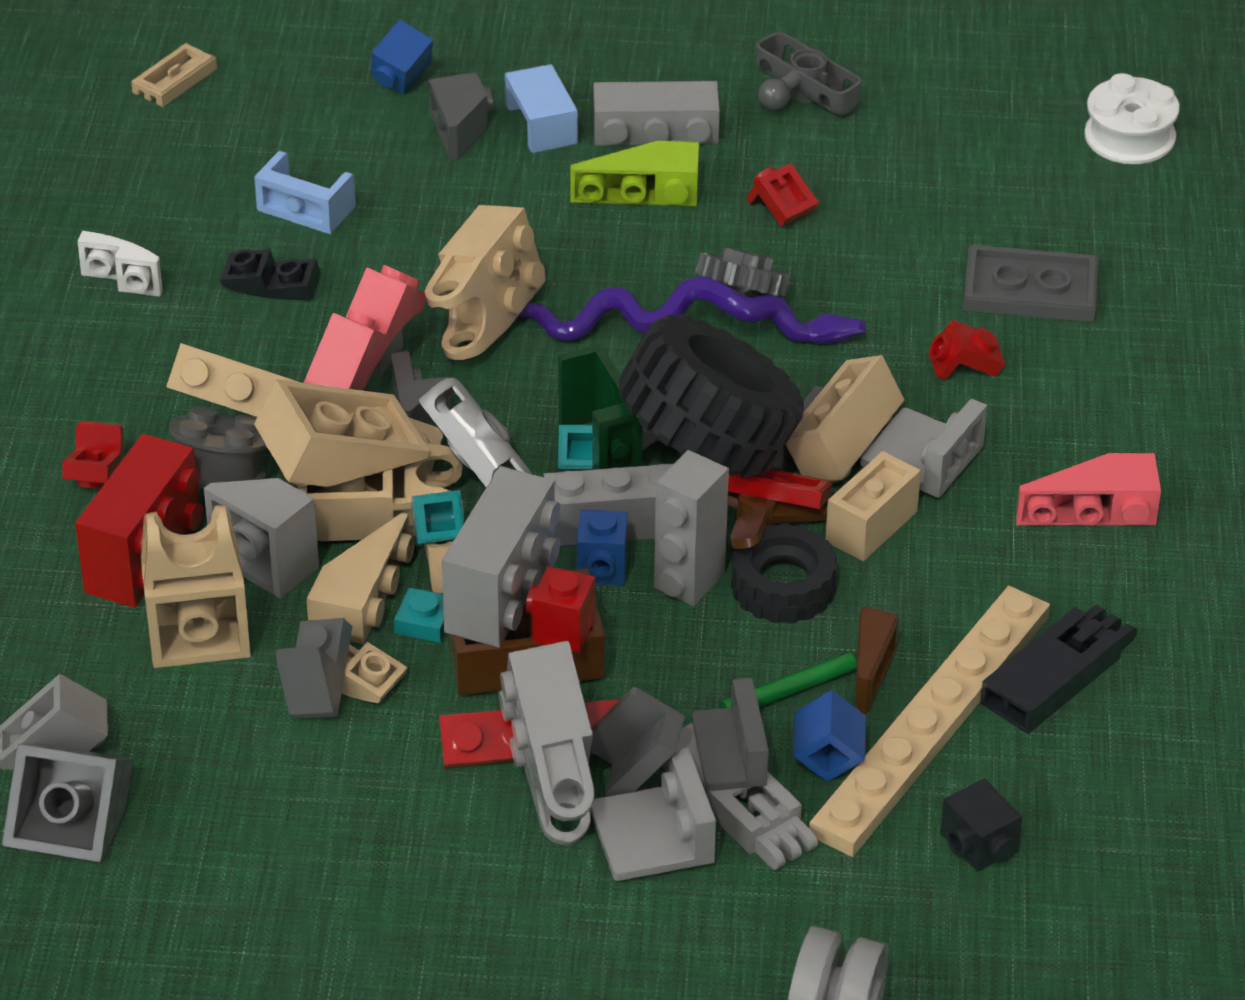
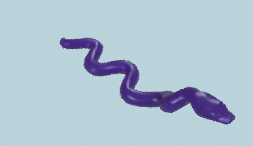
(821, 330)

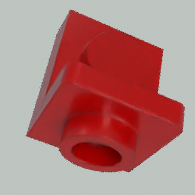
(783, 194)

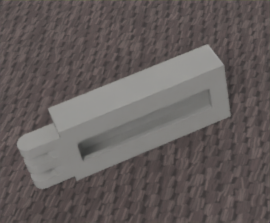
(774, 832)

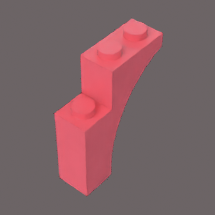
(359, 340)

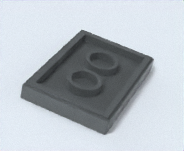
(1031, 283)

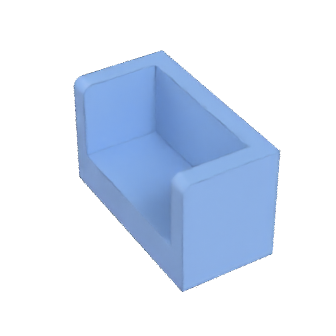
(545, 105)
(301, 200)

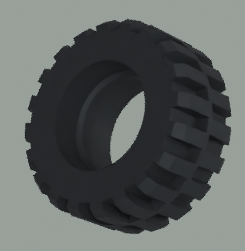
(711, 395)

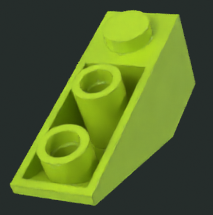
(639, 175)

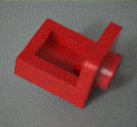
(966, 346)
(96, 453)

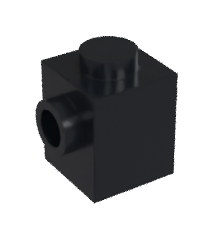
(981, 825)

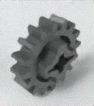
(743, 272)

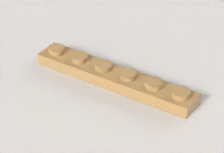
(242, 385)

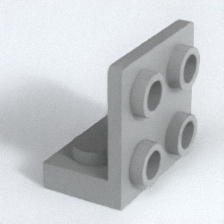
(931, 445)
(658, 826)

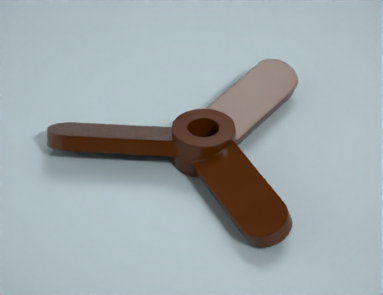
(757, 512)

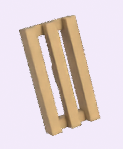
(174, 74)

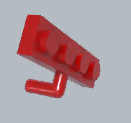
(485, 736)

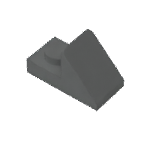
(410, 386)
(316, 668)

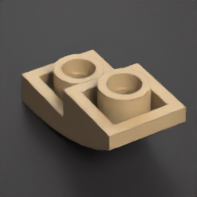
(370, 673)

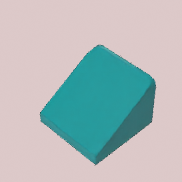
(575, 448)

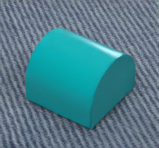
(437, 516)

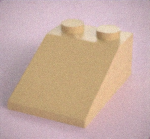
(336, 433)

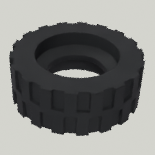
(785, 600)

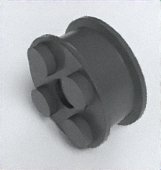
(223, 445)

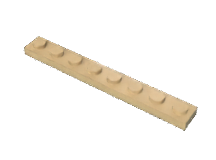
(927, 722)

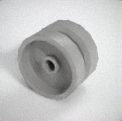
(823, 975)

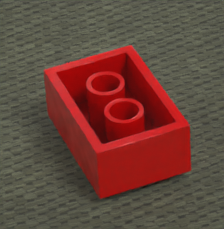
(109, 532)

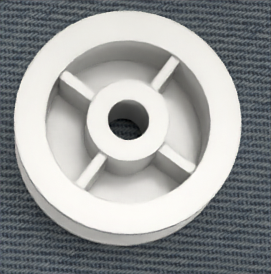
(1131, 119)

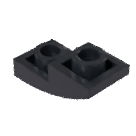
(259, 275)

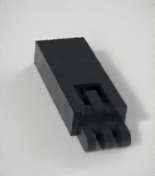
(1051, 671)

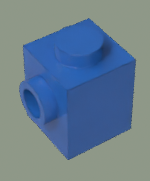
(401, 57)
(604, 538)
(829, 736)

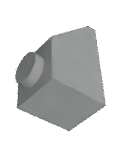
(56, 716)

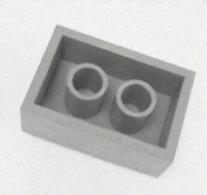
(499, 556)

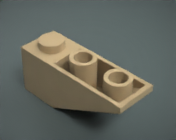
(361, 579)

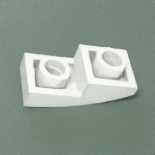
(114, 258)

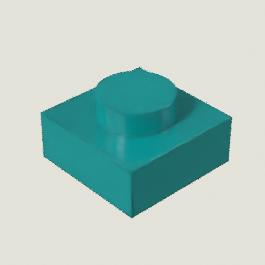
(421, 615)

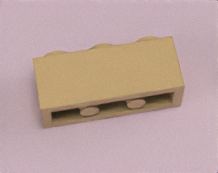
(845, 418)

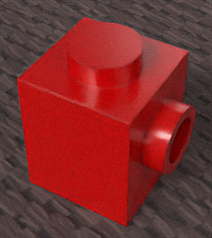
(562, 608)

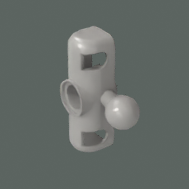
(471, 431)

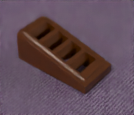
(875, 653)

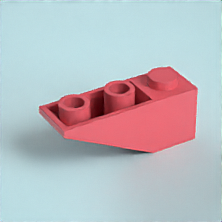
(1095, 492)

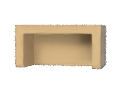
(872, 505)

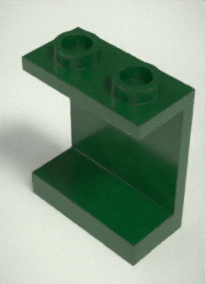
(592, 394)

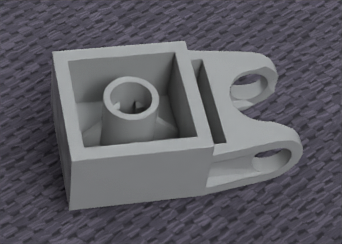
(550, 735)

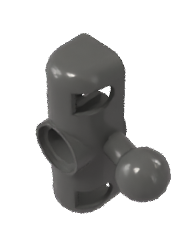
(806, 78)

